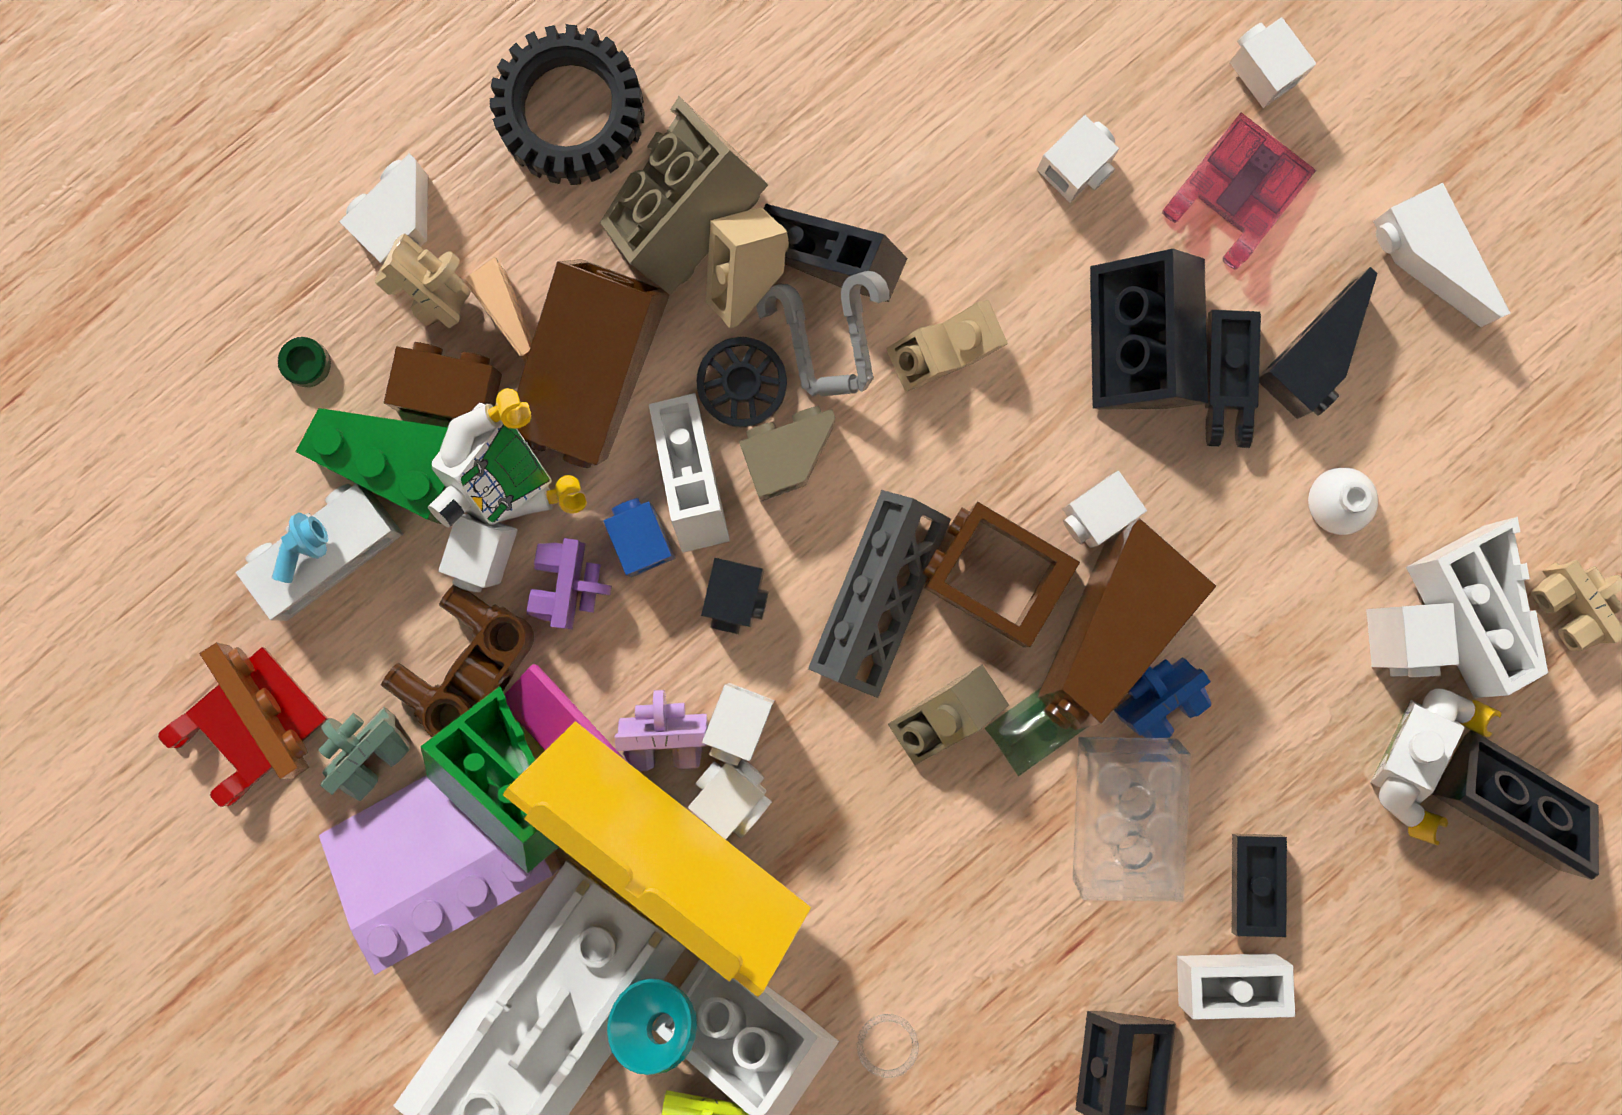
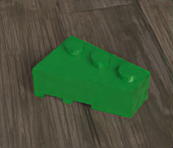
(379, 455)
(473, 767)

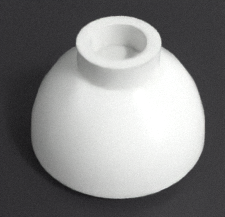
(1343, 501)

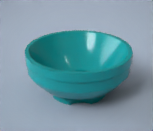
(632, 1022)

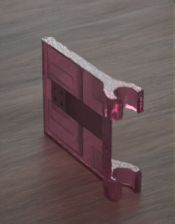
(1247, 182)

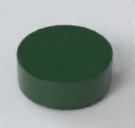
(304, 362)

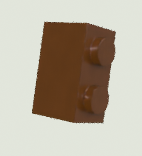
(440, 385)

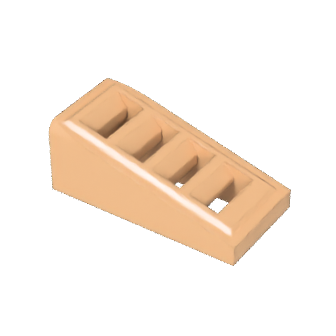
(496, 295)

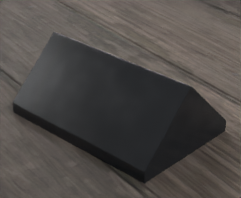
(1522, 805)

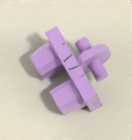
(661, 728)

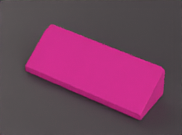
(546, 709)

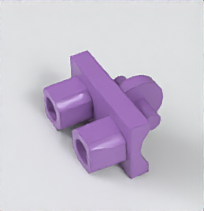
(561, 605)

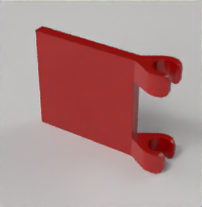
(230, 735)

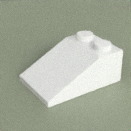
(750, 1045)

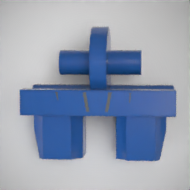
(1160, 693)

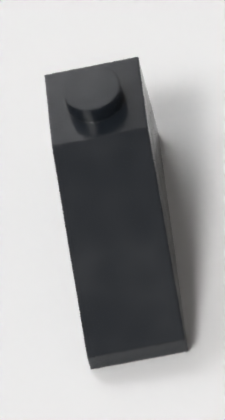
(837, 249)
(1321, 354)

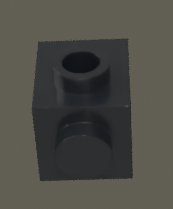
(734, 596)

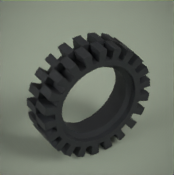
(558, 51)

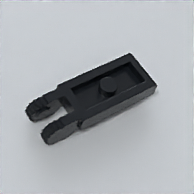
(1232, 373)

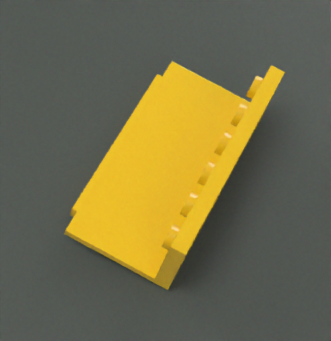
(660, 857)

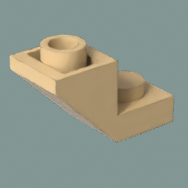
(947, 346)

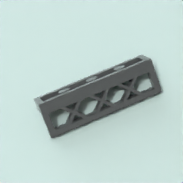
(873, 589)

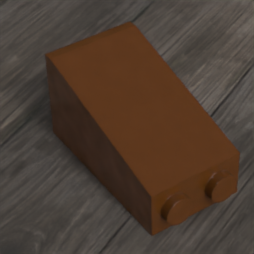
(587, 359)
(1122, 623)

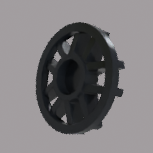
(741, 381)

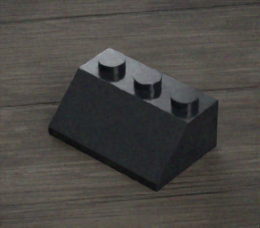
(1149, 332)

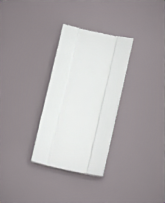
(543, 1009)

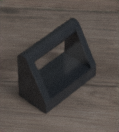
(1108, 1061)

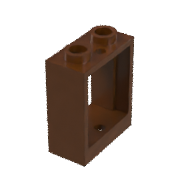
(1042, 600)

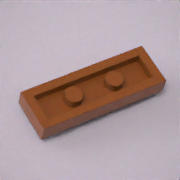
(256, 709)

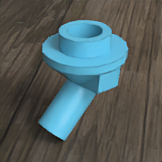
(305, 537)

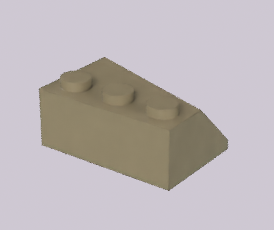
(667, 207)

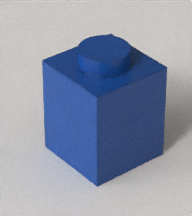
(638, 537)

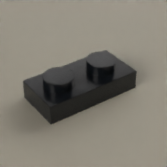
(1259, 885)

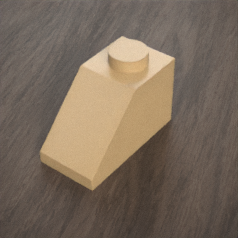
(743, 262)

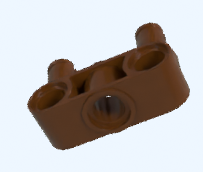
(477, 669)

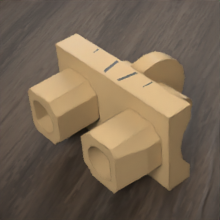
(427, 279)
(1588, 599)

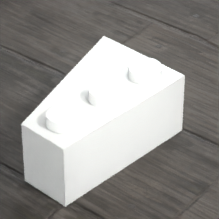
(1494, 626)

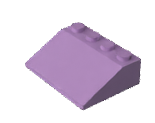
(418, 872)

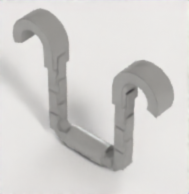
(852, 310)

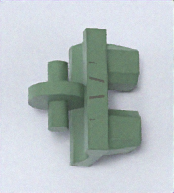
(347, 768)

